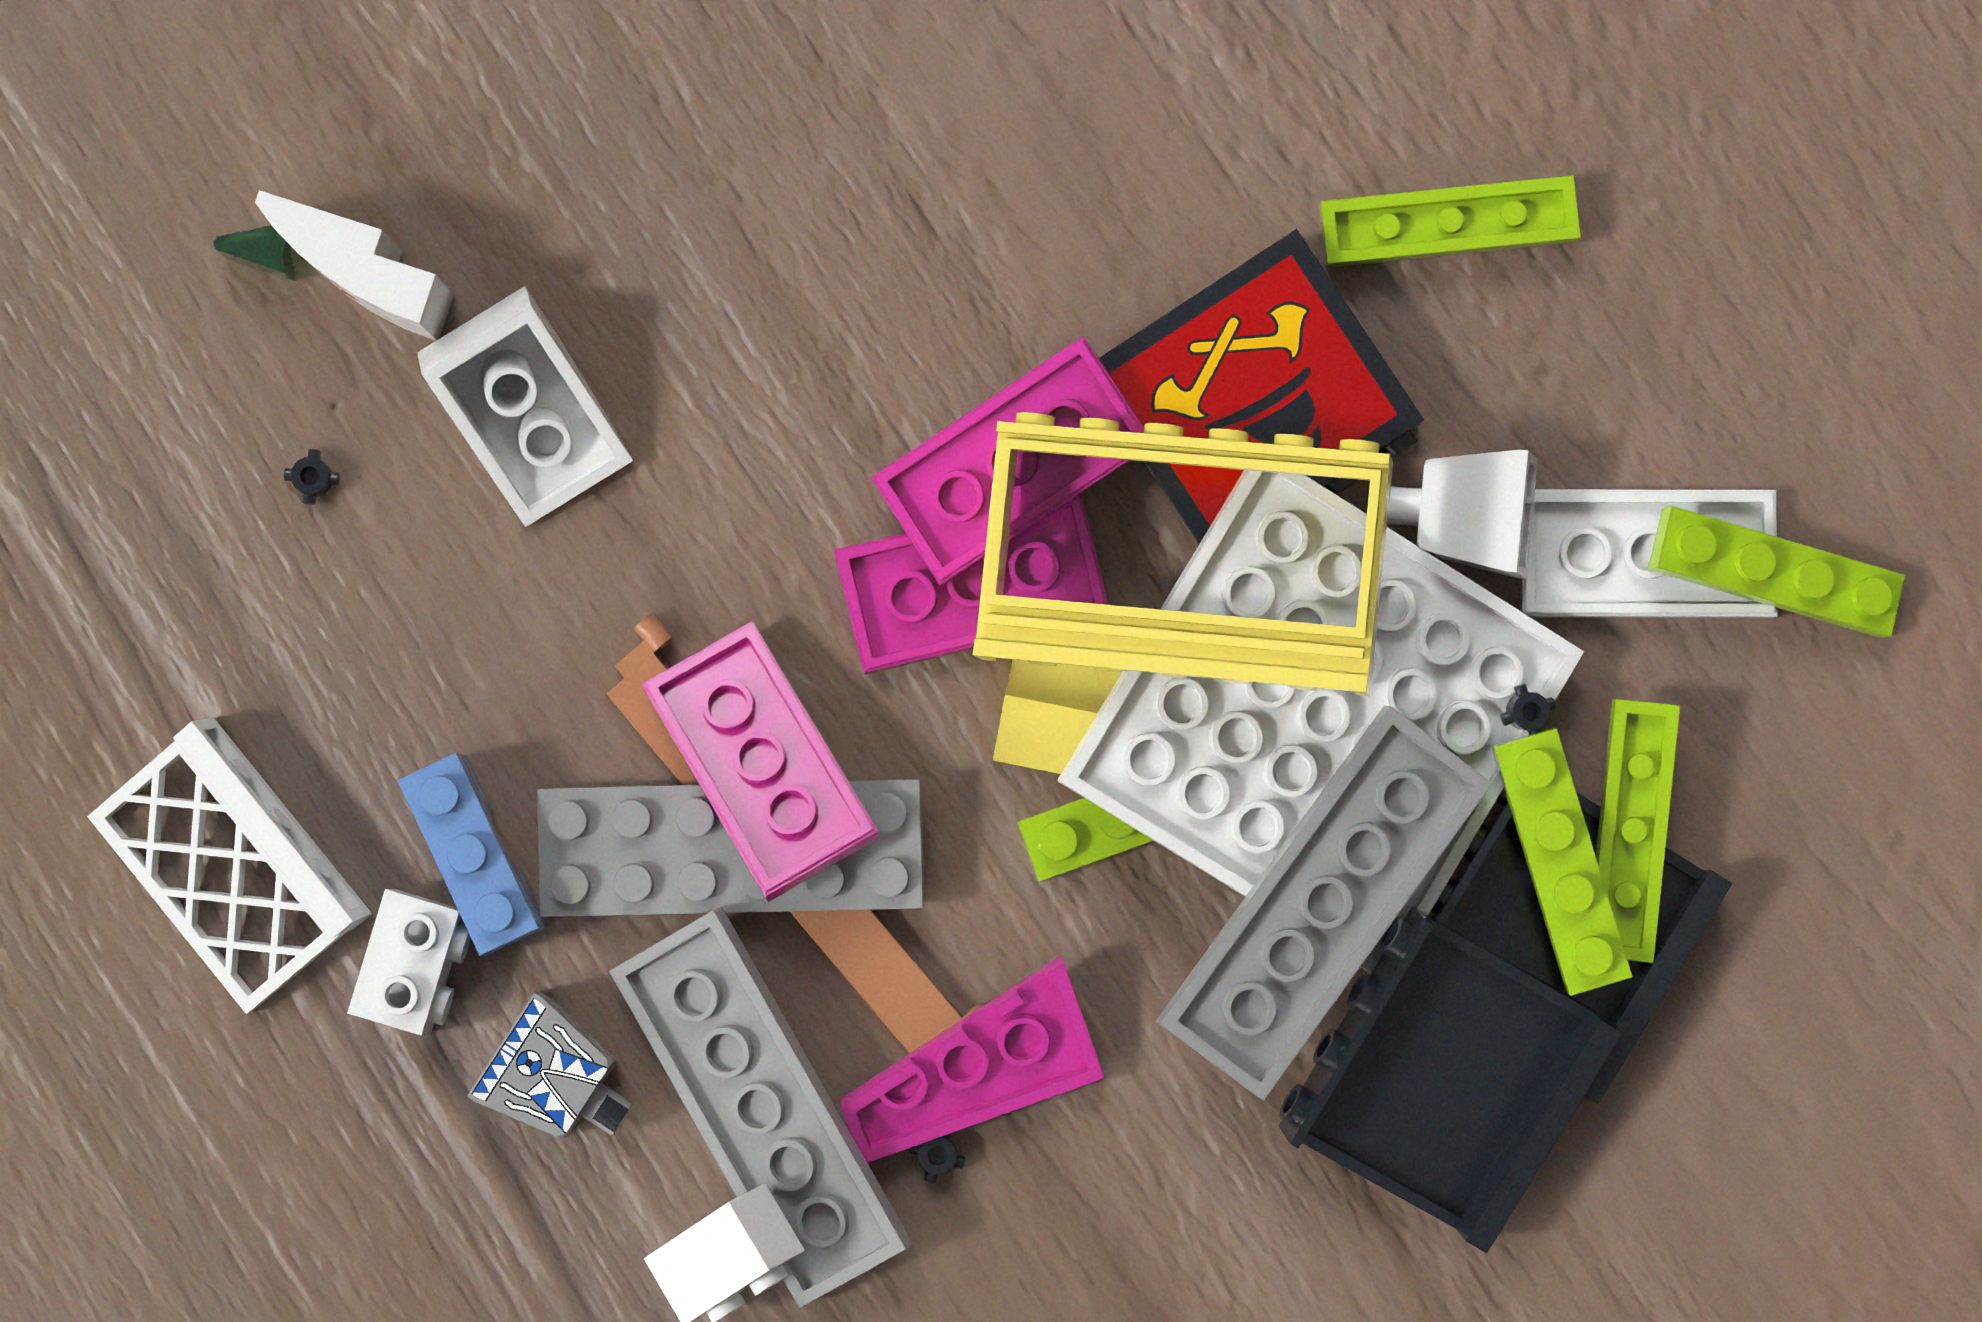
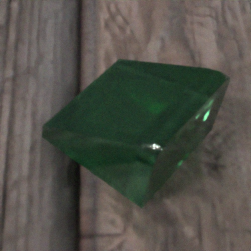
(259, 249)

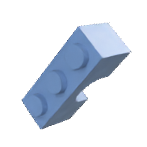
(470, 854)

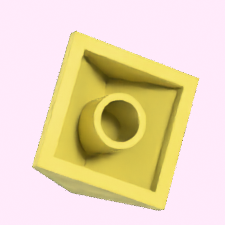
(1048, 713)

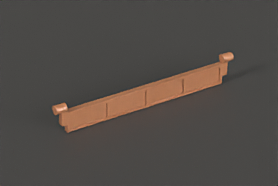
(850, 938)

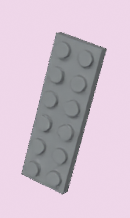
(671, 855)
(1324, 902)
(760, 1100)

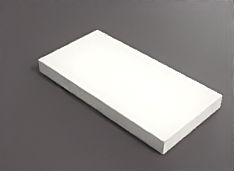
(1596, 550)

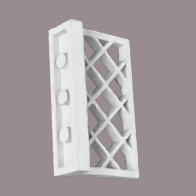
(268, 827)

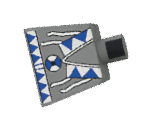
(551, 1073)

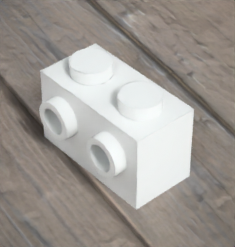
(410, 963)
(724, 1255)

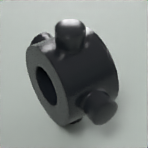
(311, 476)
(1527, 710)
(938, 1157)

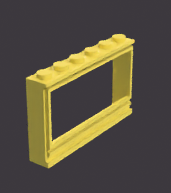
(1177, 641)

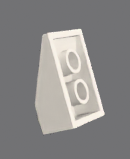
(523, 406)

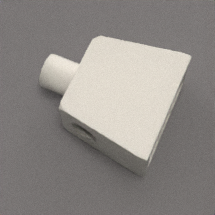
(1473, 510)

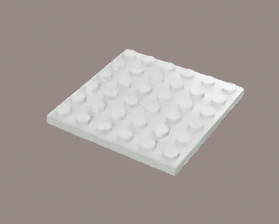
(1237, 766)

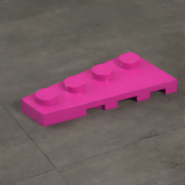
(986, 1065)

